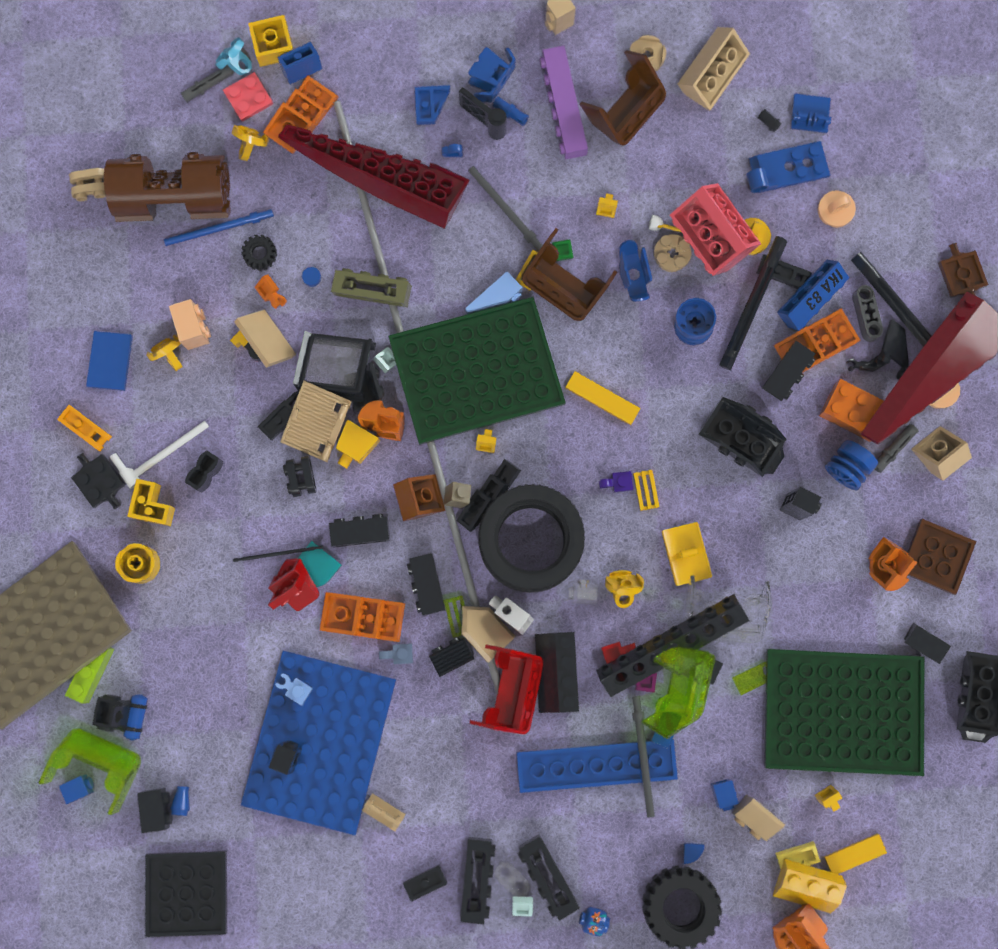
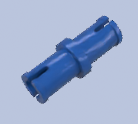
(511, 111)

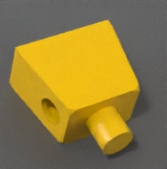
(355, 444)

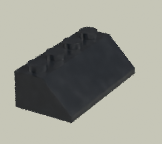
(559, 674)

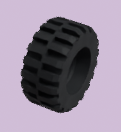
(704, 923)

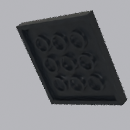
(186, 893)

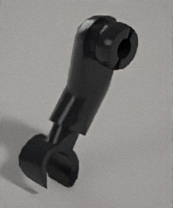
(870, 366)

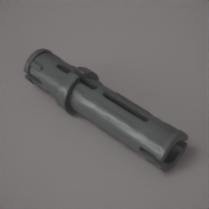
(207, 83)
(889, 455)

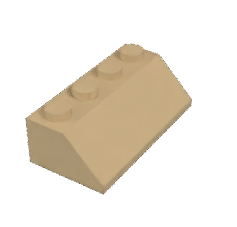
(714, 67)

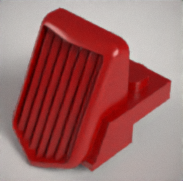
(292, 586)

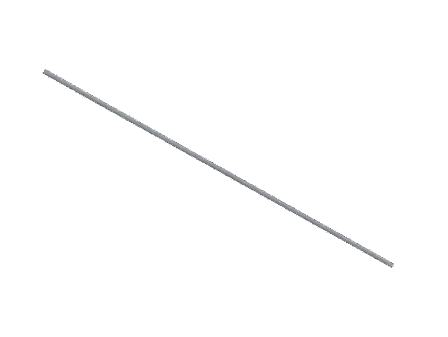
(431, 445)

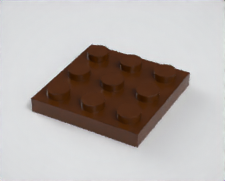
(940, 556)

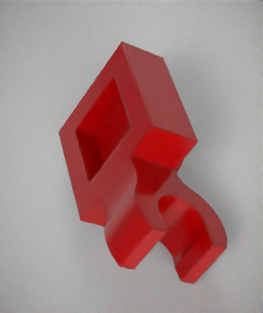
(614, 650)

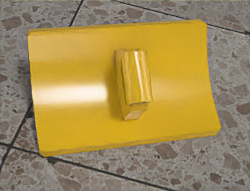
(686, 553)

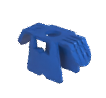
(489, 76)
(630, 260)

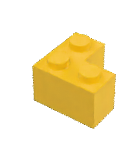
(145, 505)

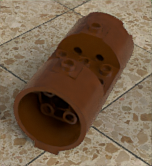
(135, 189)

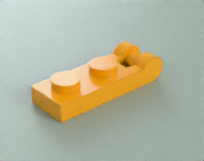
(83, 427)

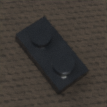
(425, 883)

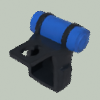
(121, 715)

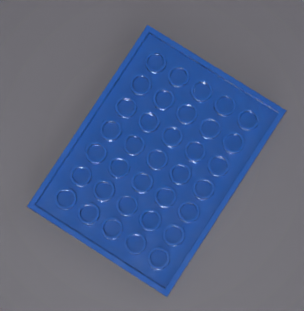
(338, 739)

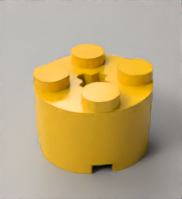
(134, 553)

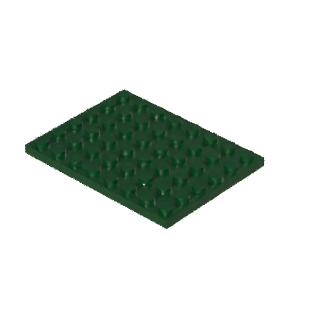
(476, 370)
(844, 712)

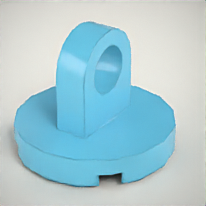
(231, 57)

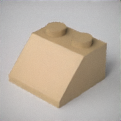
(559, 15)
(942, 452)
(757, 818)

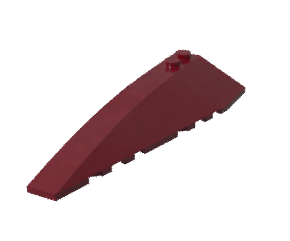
(407, 184)
(952, 353)

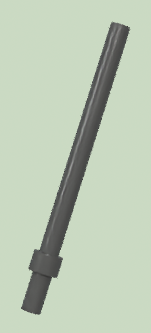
(528, 234)
(638, 717)

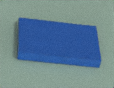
(109, 361)

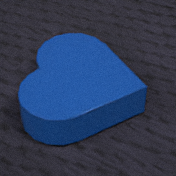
(452, 150)

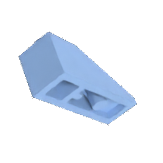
(499, 293)

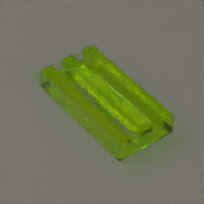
(453, 600)

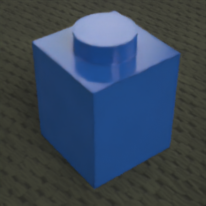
(77, 788)
(724, 794)

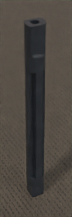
(891, 298)
(753, 303)

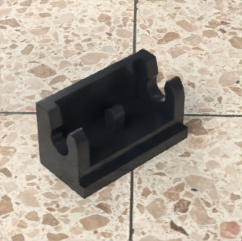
(926, 643)

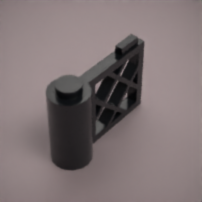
(492, 118)

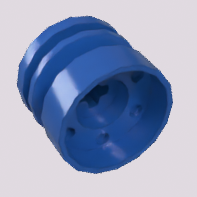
(704, 316)
(851, 465)

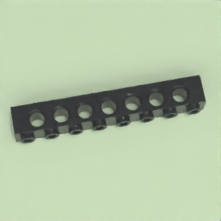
(699, 636)

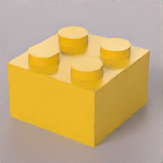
(270, 39)

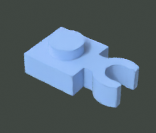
(297, 690)

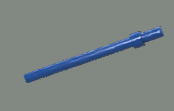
(254, 217)

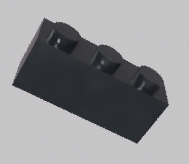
(789, 371)
(801, 503)
(359, 531)
(426, 584)

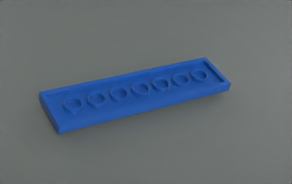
(593, 766)

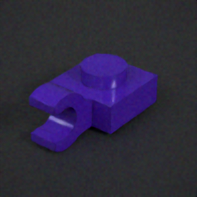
(620, 482)

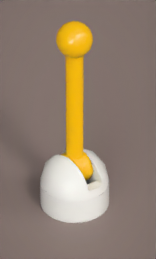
(656, 224)

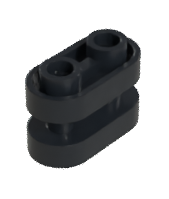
(291, 470)

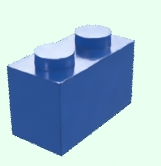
(300, 63)

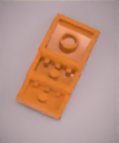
(303, 109)
(824, 338)
(362, 616)

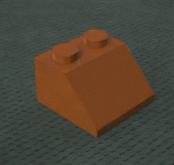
(419, 497)

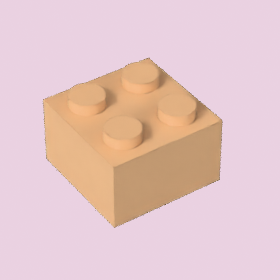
(189, 324)

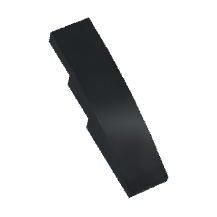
(492, 488)

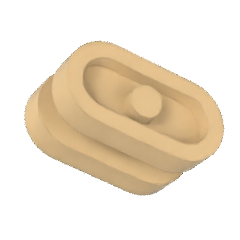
(82, 189)

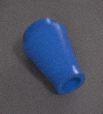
(180, 803)

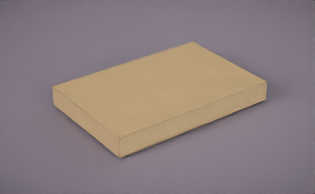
(265, 338)

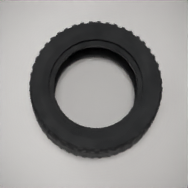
(538, 498)

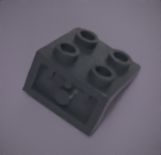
(370, 388)

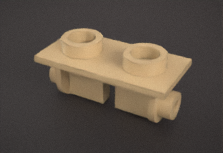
(383, 812)

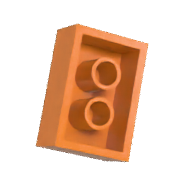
(850, 407)

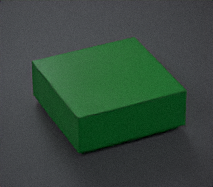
(565, 249)

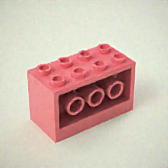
(714, 229)

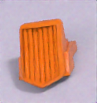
(801, 930)

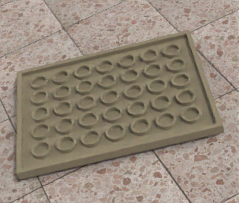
(52, 629)

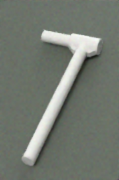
(130, 475)

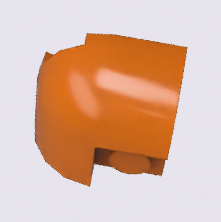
(384, 421)
(890, 565)

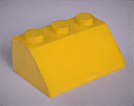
(810, 886)

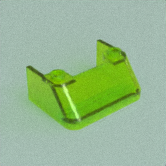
(686, 692)
(100, 753)

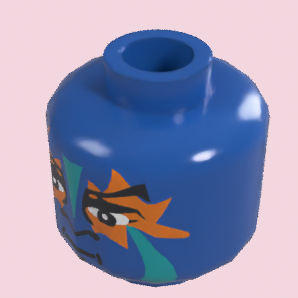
(594, 921)

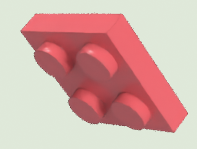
(248, 96)

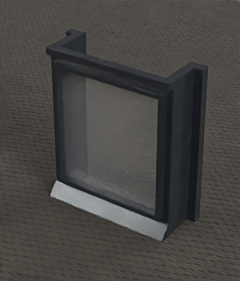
(334, 364)

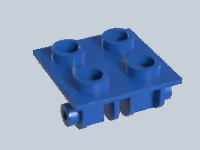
(811, 113)

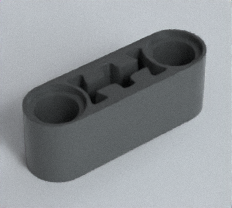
(860, 308)

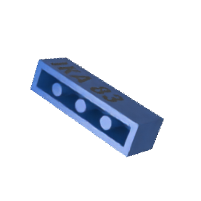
(813, 295)

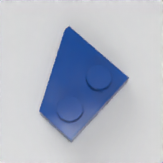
(430, 103)

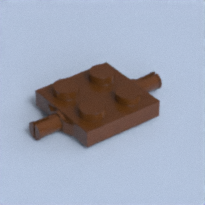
(962, 272)

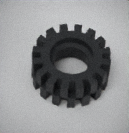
(253, 243)

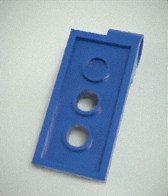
(769, 169)

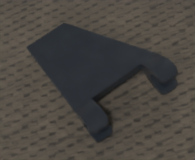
(895, 348)

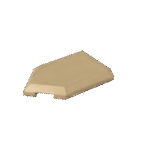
(484, 627)

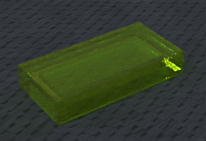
(750, 679)

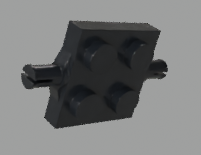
(98, 481)

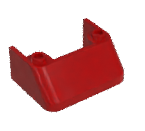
(515, 693)

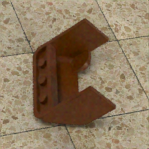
(634, 106)
(560, 286)

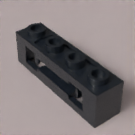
(565, 906)
(474, 914)

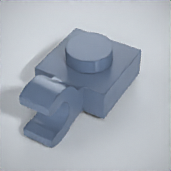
(401, 654)

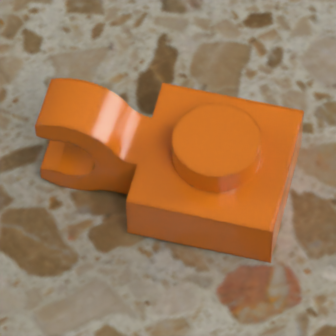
(268, 291)

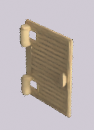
(315, 421)

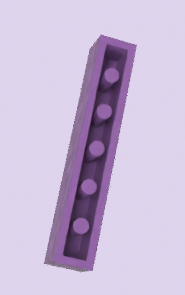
(564, 101)

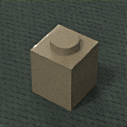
(457, 495)

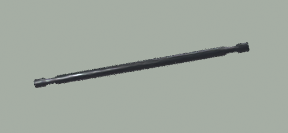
(278, 553)

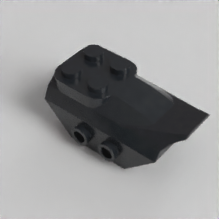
(744, 436)
(978, 697)

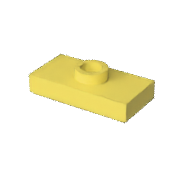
(803, 854)

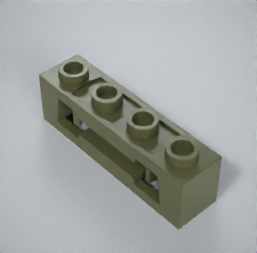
(345, 279)

